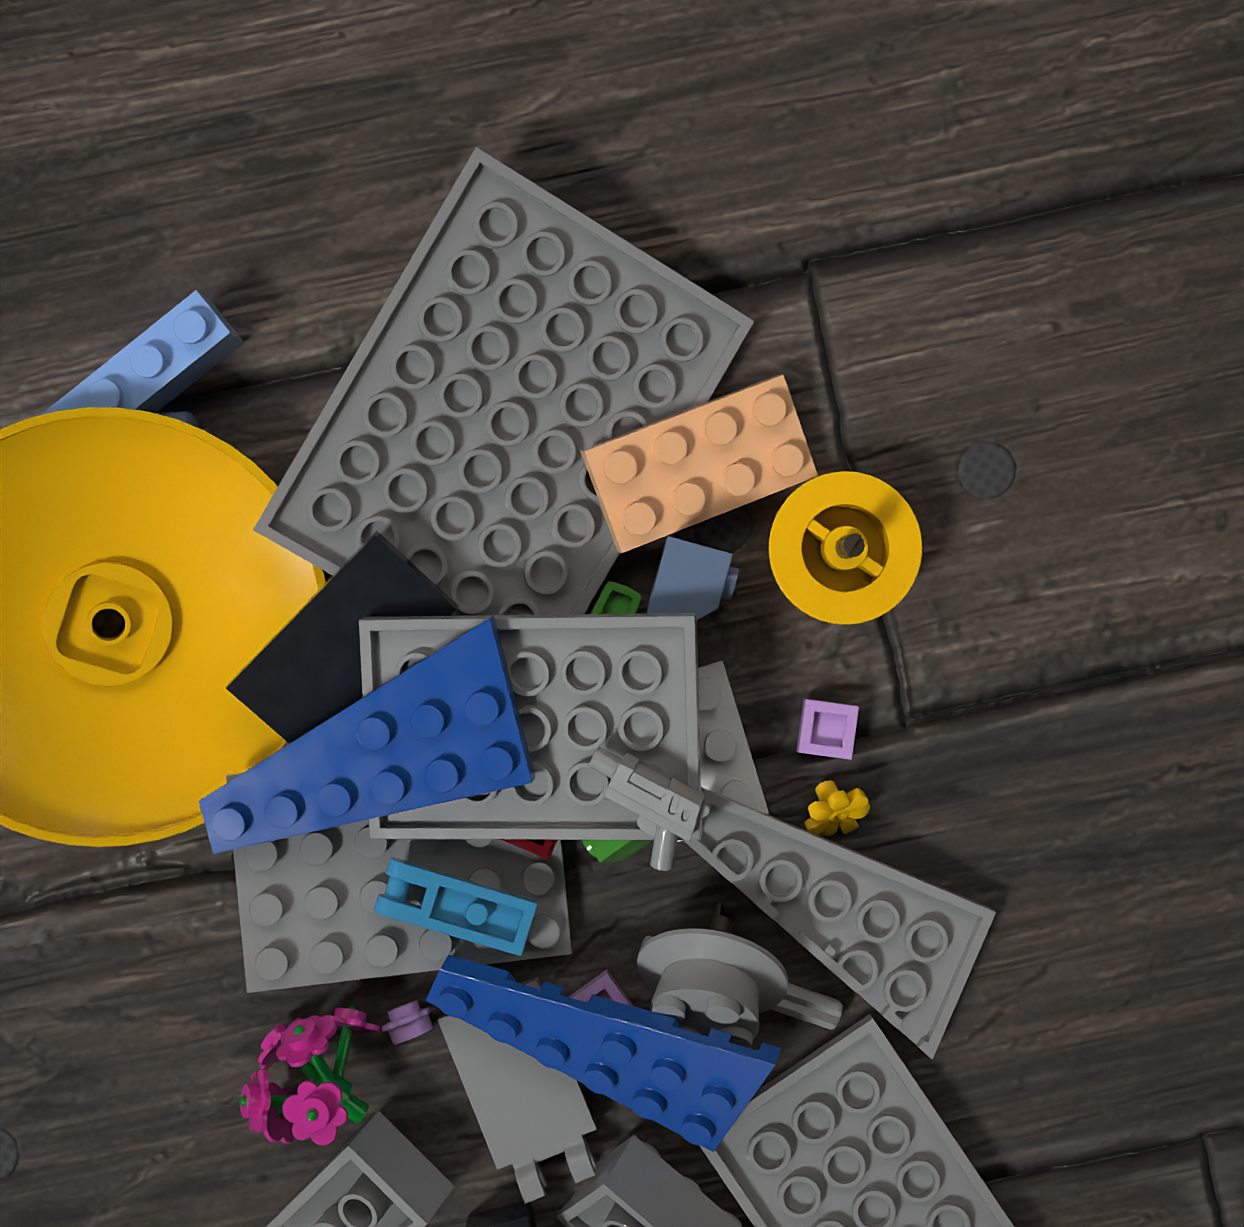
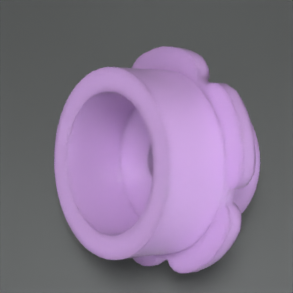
(408, 1022)

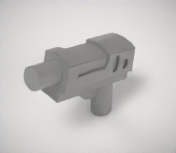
(663, 804)

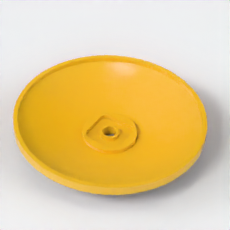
(159, 524)

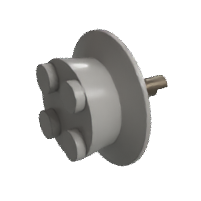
(712, 979)

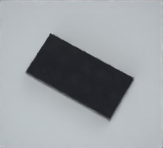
(315, 658)

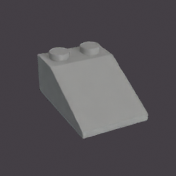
(370, 1183)

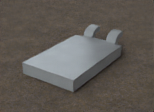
(522, 1105)

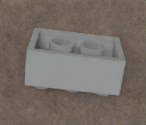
(641, 1191)

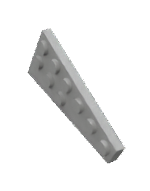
(869, 923)

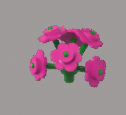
(320, 1102)

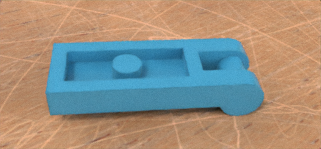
(457, 907)

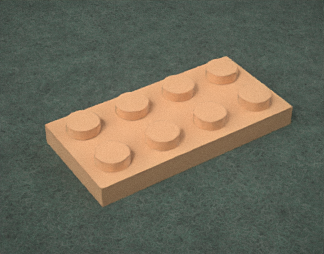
(699, 463)

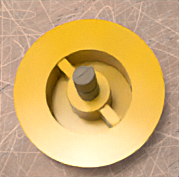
(845, 547)

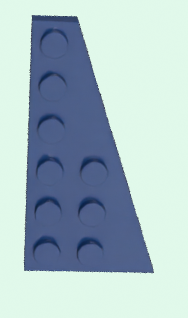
(410, 744)
(613, 1048)

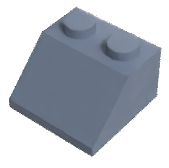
(691, 579)

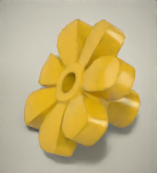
(836, 810)

